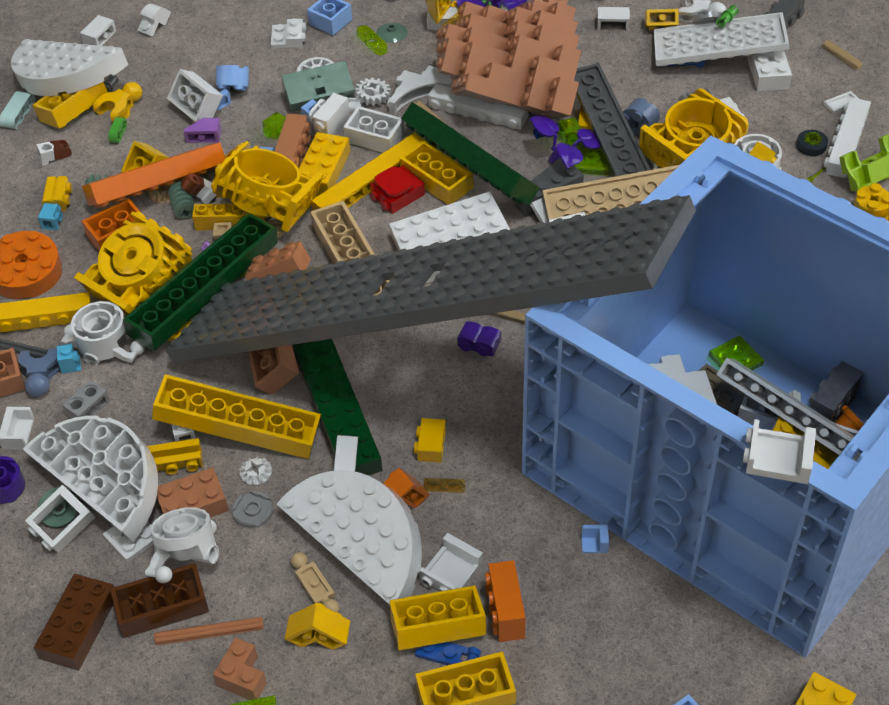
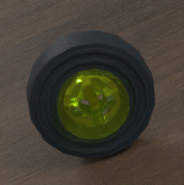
(812, 142)

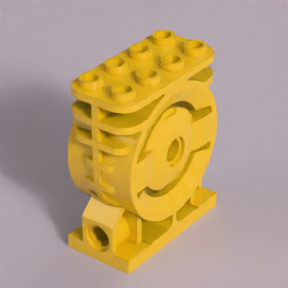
(688, 126)
(266, 184)
(131, 254)

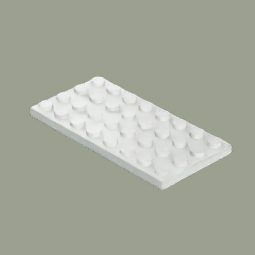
(708, 41)

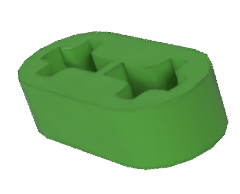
(117, 130)

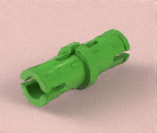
(727, 16)

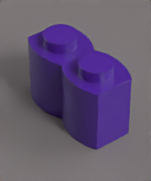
(479, 338)

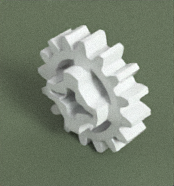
(372, 91)

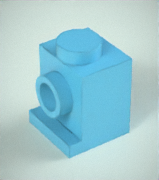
(50, 216)
(68, 359)

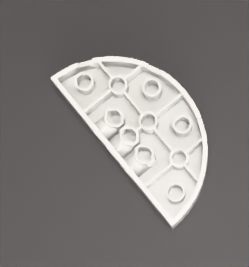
(60, 66)
(103, 467)
(362, 527)

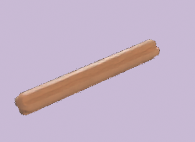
(208, 631)

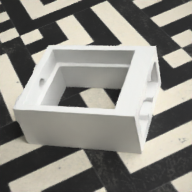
(70, 531)

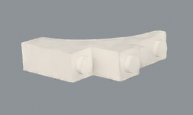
(414, 86)
(696, 380)

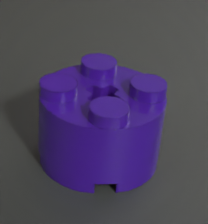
(11, 480)

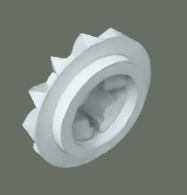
(251, 477)

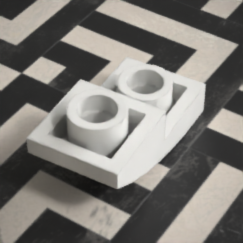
(346, 453)

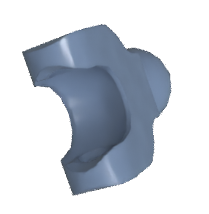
(38, 371)

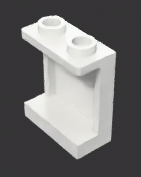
(779, 454)
(452, 565)

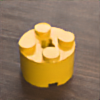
(873, 200)

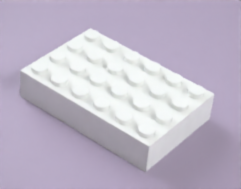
(454, 221)

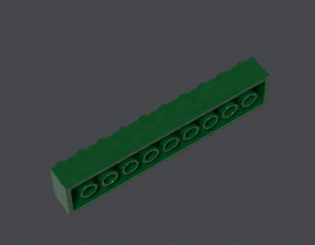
(468, 153)
(198, 281)
(336, 401)

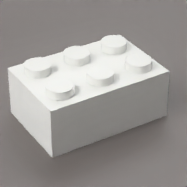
(770, 71)
(194, 95)
(373, 129)

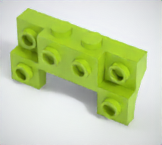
(868, 170)

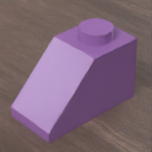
(203, 131)

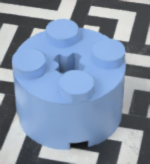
(232, 76)

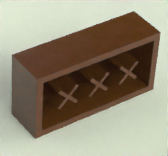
(153, 604)
(75, 622)

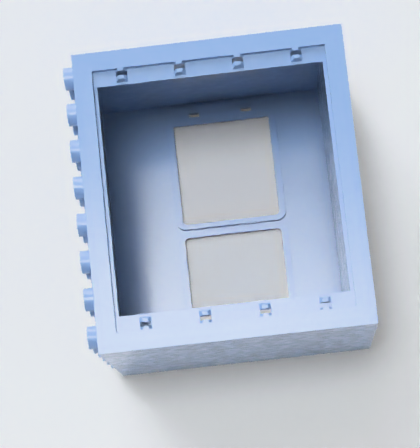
(664, 464)

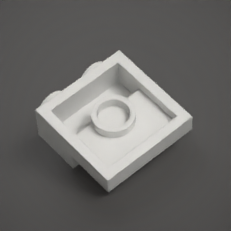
(289, 34)

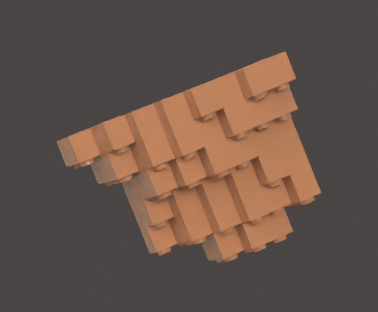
(513, 55)

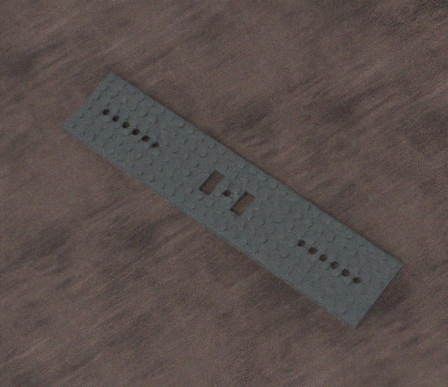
(477, 276)

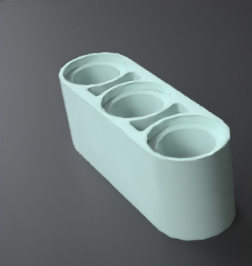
(16, 109)

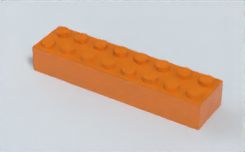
(153, 174)

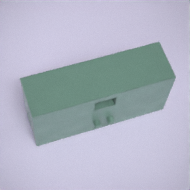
(317, 84)

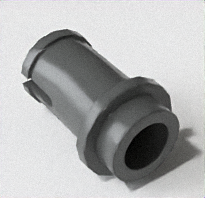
(110, 82)

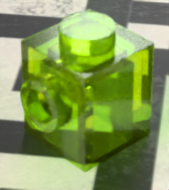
(273, 125)
(568, 130)

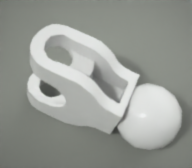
(697, 7)

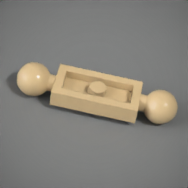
(314, 582)

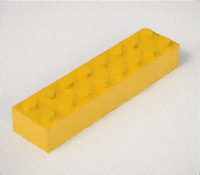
(235, 416)

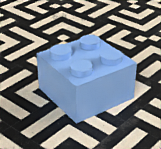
(329, 15)

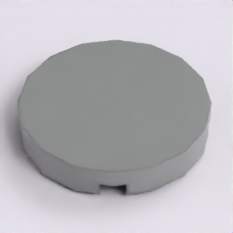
(701, 18)
(252, 509)

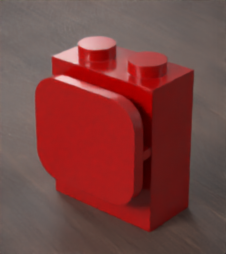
(396, 188)

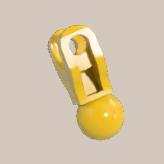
(119, 101)

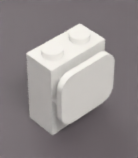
(329, 115)

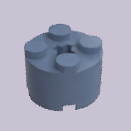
(640, 114)

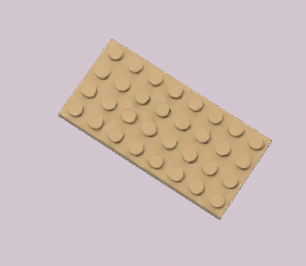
(603, 193)

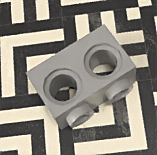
(86, 401)

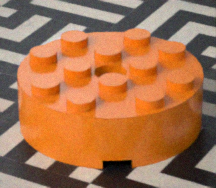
(28, 264)

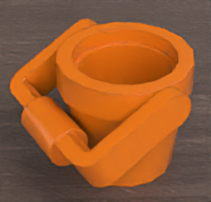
(849, 419)

